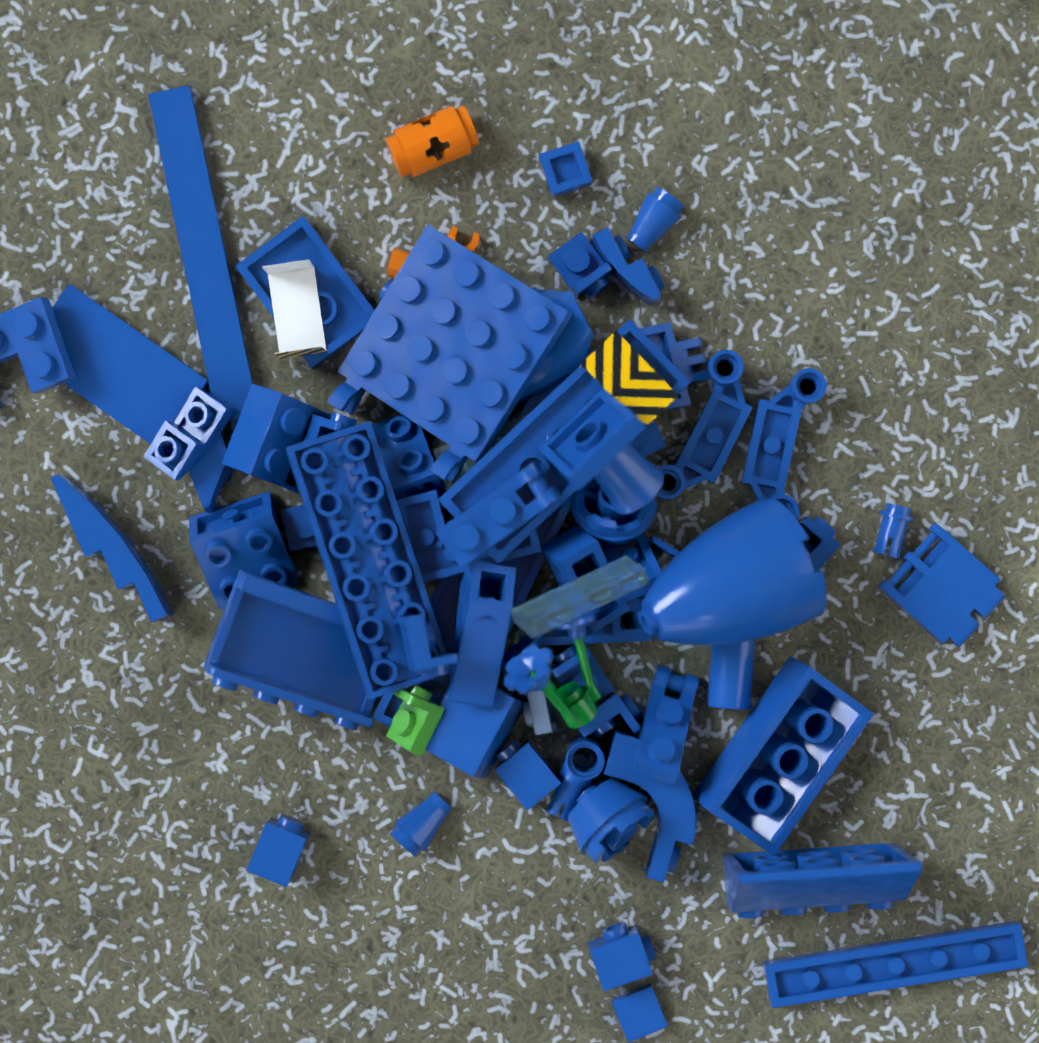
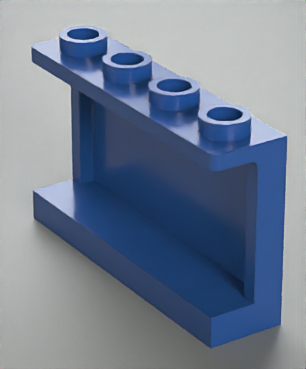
(288, 649)

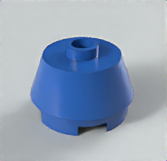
(603, 523)
(608, 819)

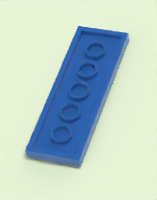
(523, 442)

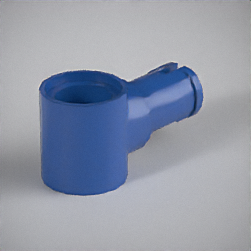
(575, 777)

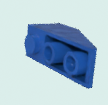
(481, 632)

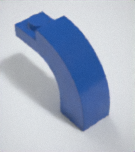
(673, 805)

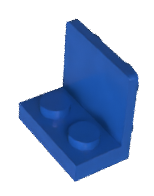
(406, 457)
(242, 538)

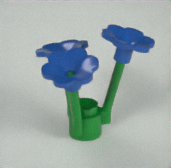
(530, 669)

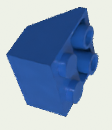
(263, 432)

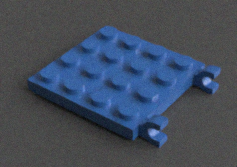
(451, 347)

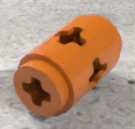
(412, 140)

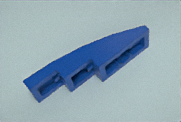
(101, 535)

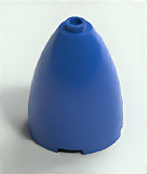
(737, 581)

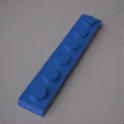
(895, 964)

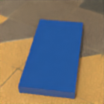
(122, 367)

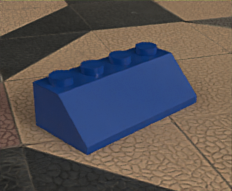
(782, 755)

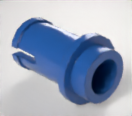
(893, 526)

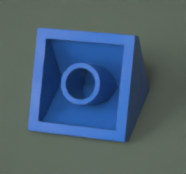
(474, 734)

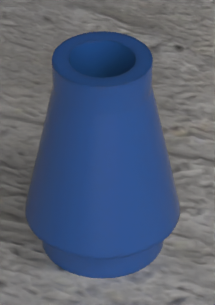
(654, 218)
(420, 824)

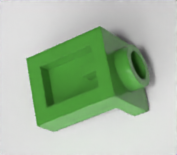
(415, 719)

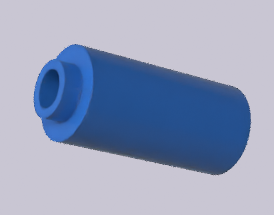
(731, 675)

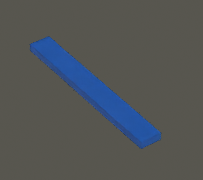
(202, 246)

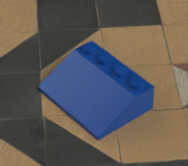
(819, 878)

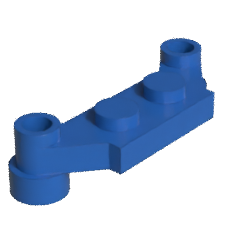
(714, 430)
(774, 438)

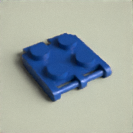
(944, 588)

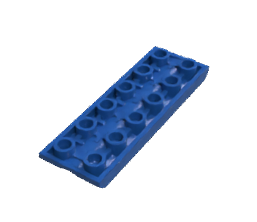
(364, 552)

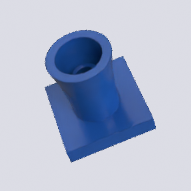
(599, 447)

